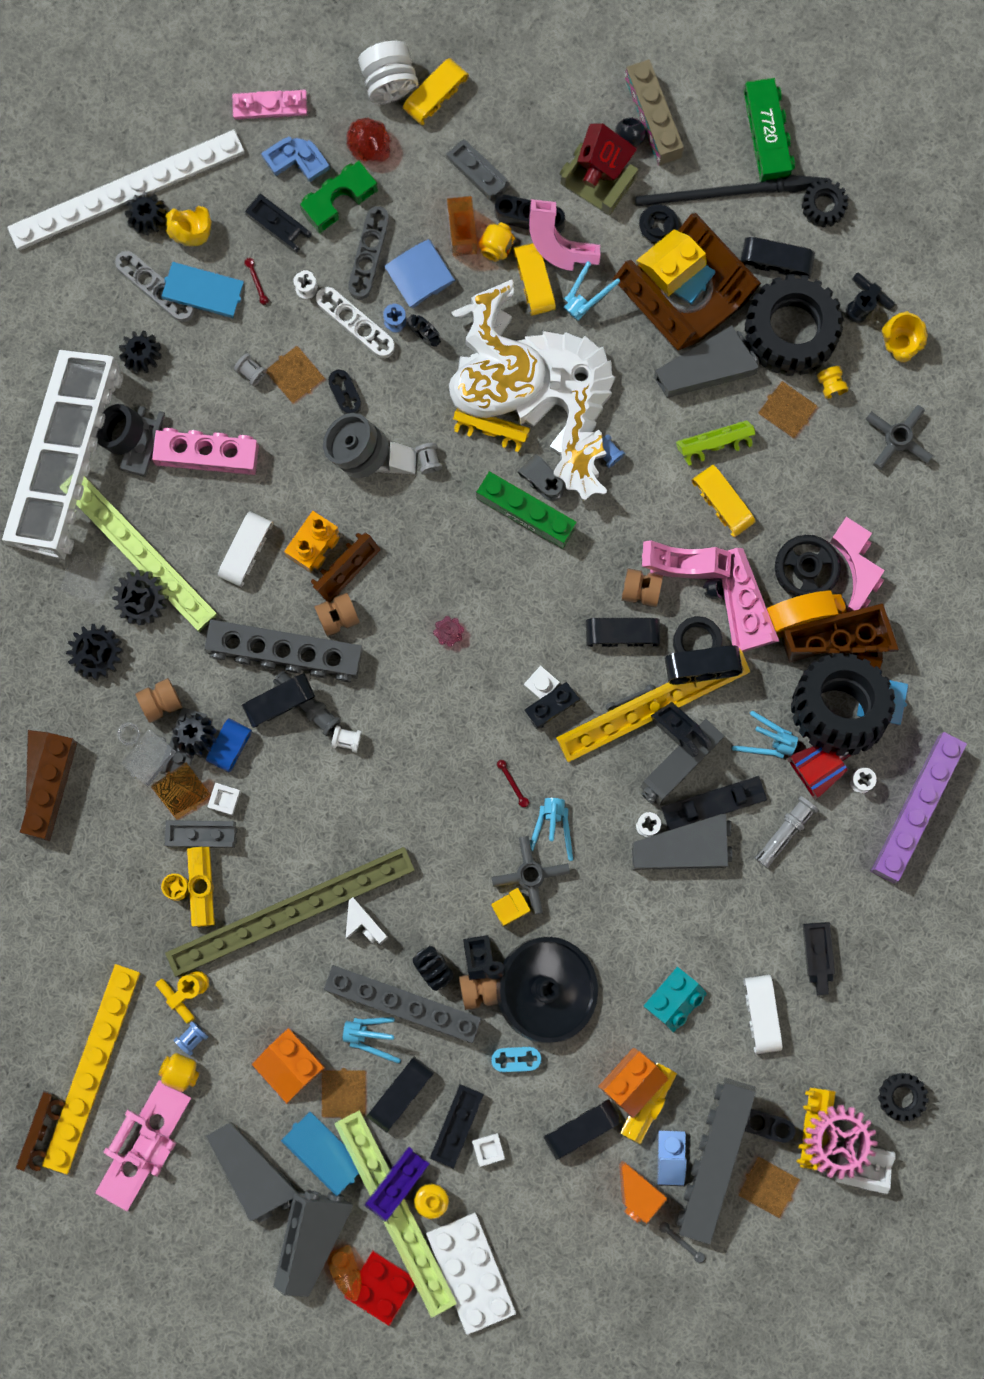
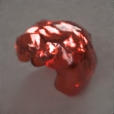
(368, 140)

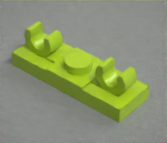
(716, 440)

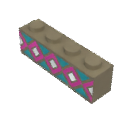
(654, 112)

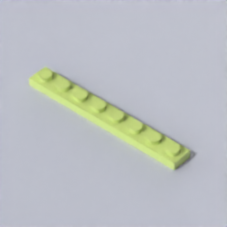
(144, 556)
(401, 1223)

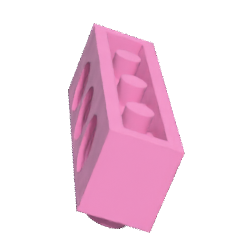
(170, 438)

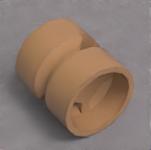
(633, 591)
(345, 611)
(158, 700)
(478, 992)

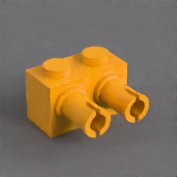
(312, 542)

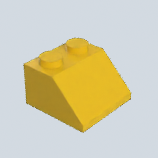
(673, 261)

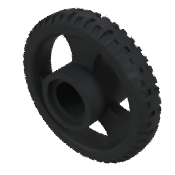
(827, 555)

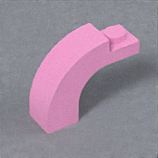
(551, 244)
(686, 563)

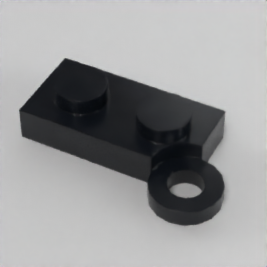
(480, 959)

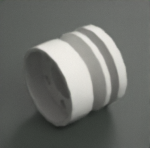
(388, 72)

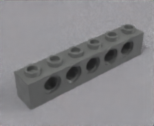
(221, 632)
(402, 1004)

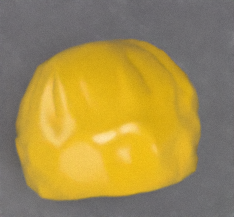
(189, 226)
(905, 335)

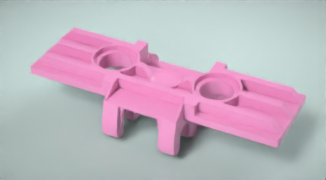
(149, 1150)

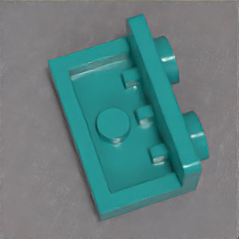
(675, 999)

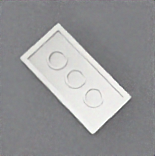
(471, 1273)

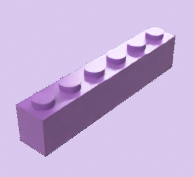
(918, 807)

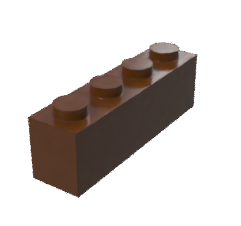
(845, 633)
(47, 774)

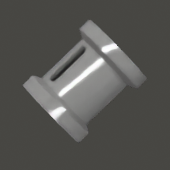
(250, 369)
(428, 458)

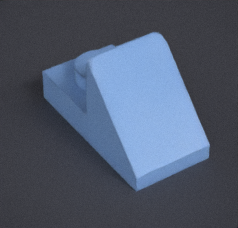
(671, 1158)

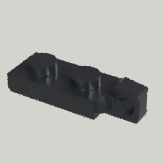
(819, 955)

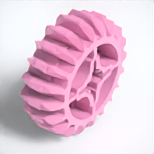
(846, 1151)

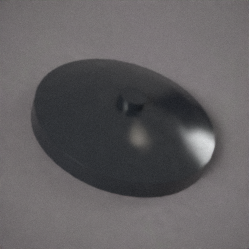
(547, 990)

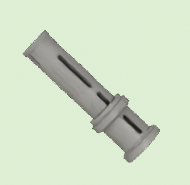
(793, 823)

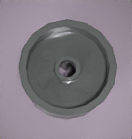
(355, 445)

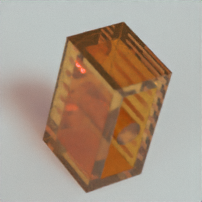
(462, 226)

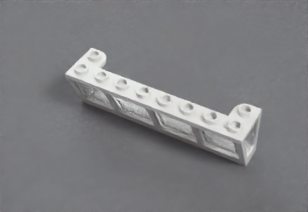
(61, 453)

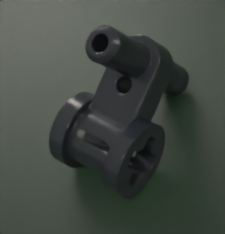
(865, 300)

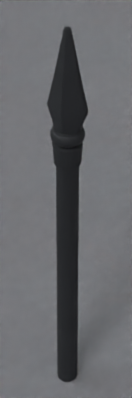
(790, 184)

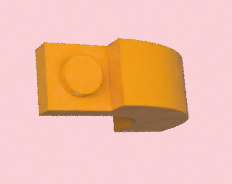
(805, 610)

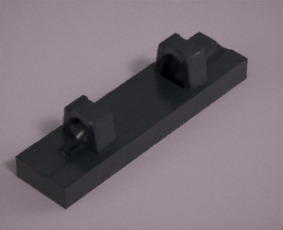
(714, 803)

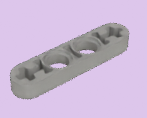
(153, 287)

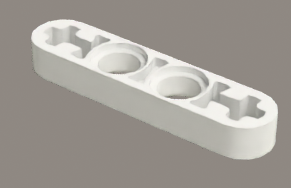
(355, 322)

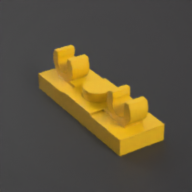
(493, 426)
(817, 1101)

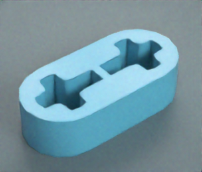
(516, 1066)

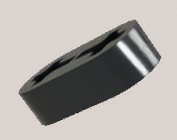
(349, 389)

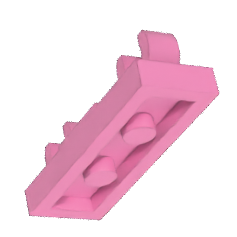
(269, 104)

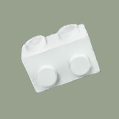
(876, 1176)

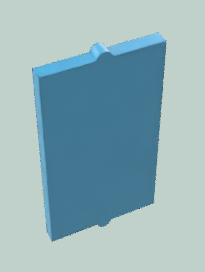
(202, 289)
(321, 1153)

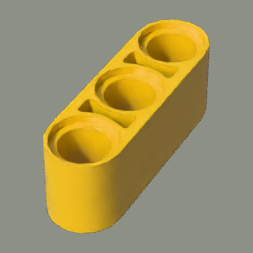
(435, 90)
(535, 279)
(724, 499)

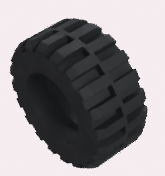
(800, 294)
(859, 681)

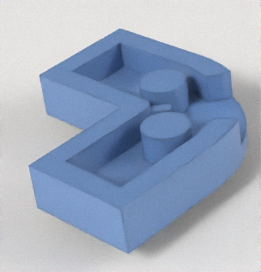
(298, 151)

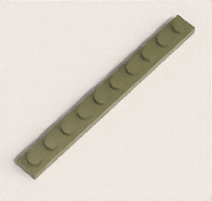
(289, 912)

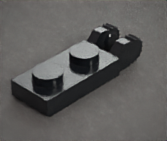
(680, 728)

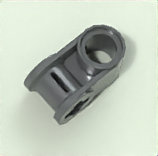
(539, 476)

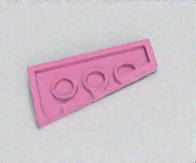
(745, 607)

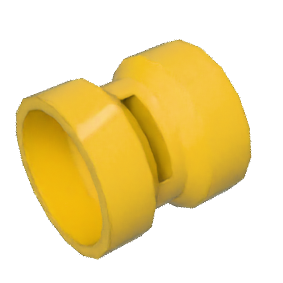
(832, 381)
(171, 886)

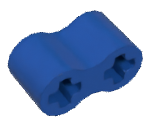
(229, 745)

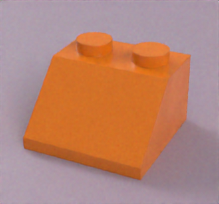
(288, 1065)
(633, 1082)
(638, 1195)

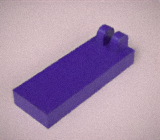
(396, 1184)

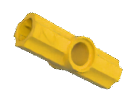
(200, 869)
(636, 1127)

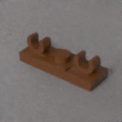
(346, 567)
(37, 1132)

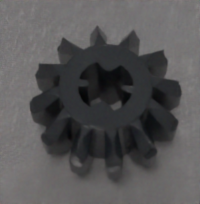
(148, 221)
(130, 352)
(184, 735)
(433, 968)

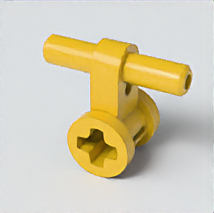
(184, 992)

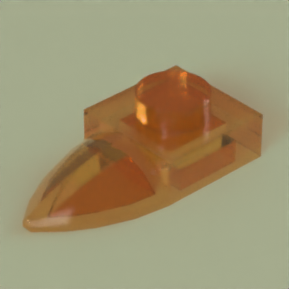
(345, 1271)

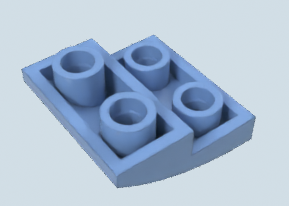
(420, 273)

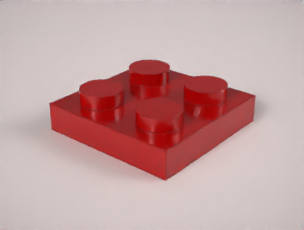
(382, 1288)

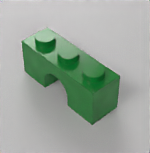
(353, 182)

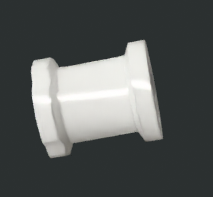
(300, 279)
(346, 739)
(870, 783)
(652, 817)

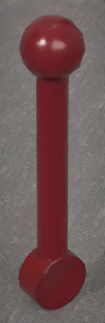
(249, 263)
(523, 801)

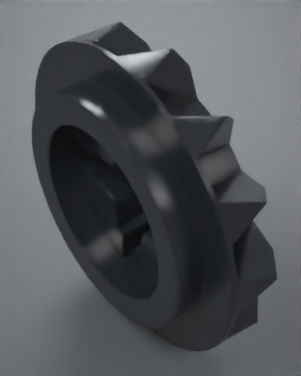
(660, 213)
(424, 330)

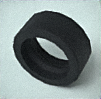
(131, 434)
(696, 621)

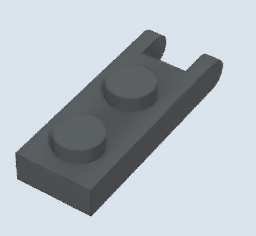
(139, 458)

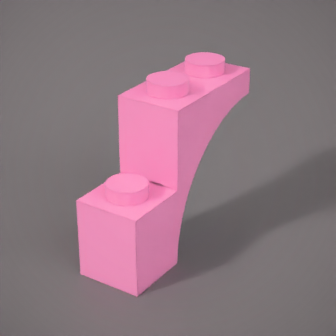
(866, 576)

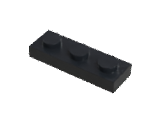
(456, 1126)

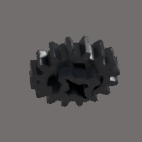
(135, 588)
(85, 656)

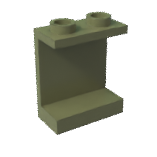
(607, 192)

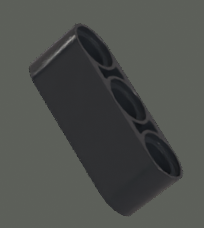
(519, 208)
(777, 256)
(622, 631)
(703, 665)
(278, 700)
(400, 1094)
(769, 1125)
(582, 1129)

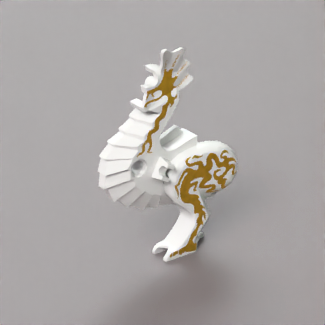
(532, 379)

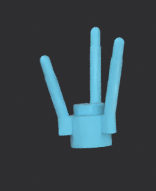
(579, 305)
(783, 740)
(553, 810)
(355, 1032)

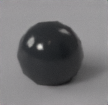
(631, 130)

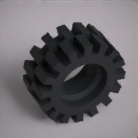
(825, 189)
(914, 1085)

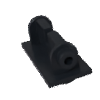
(551, 705)

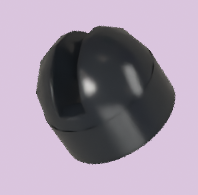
(714, 588)

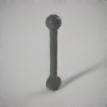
(611, 705)
(698, 1256)

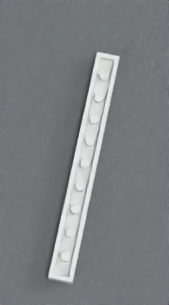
(122, 190)

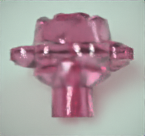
(448, 631)

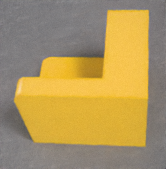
(510, 907)

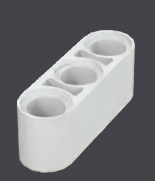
(244, 547)
(764, 1015)

